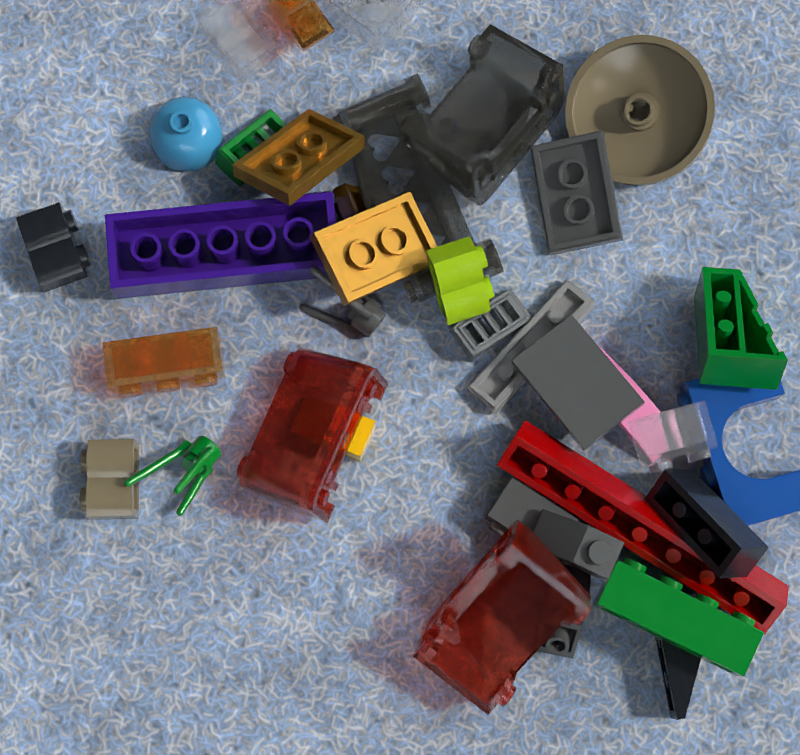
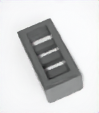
(475, 350)

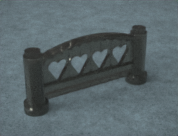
(384, 116)

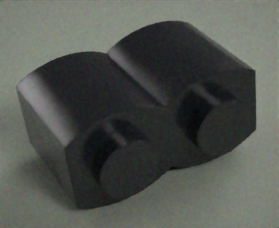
(53, 246)

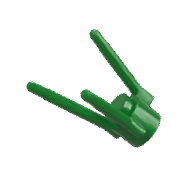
(197, 461)

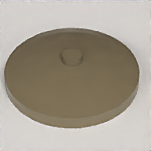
(649, 104)

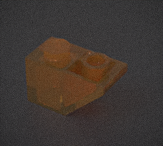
(300, 21)

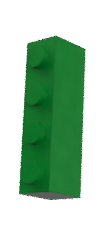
(678, 617)

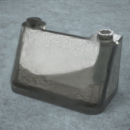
(488, 115)

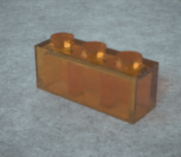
(164, 361)

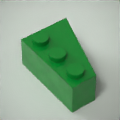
(731, 336)

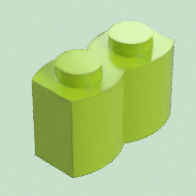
(460, 280)

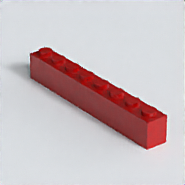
(627, 516)

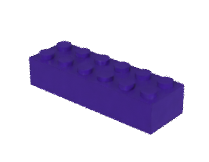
(215, 245)

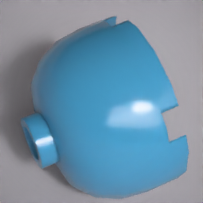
(185, 134)

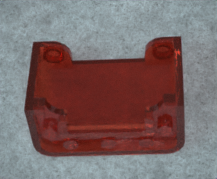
(309, 430)
(501, 617)

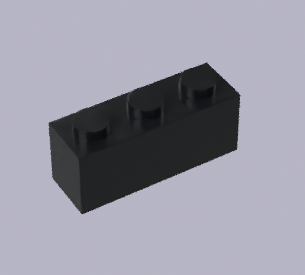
(706, 523)

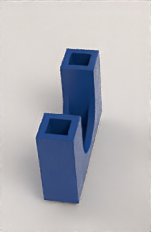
(748, 497)

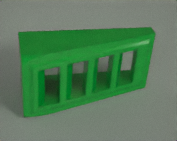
(233, 151)

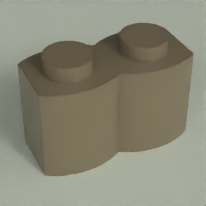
(107, 467)

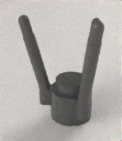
(364, 313)

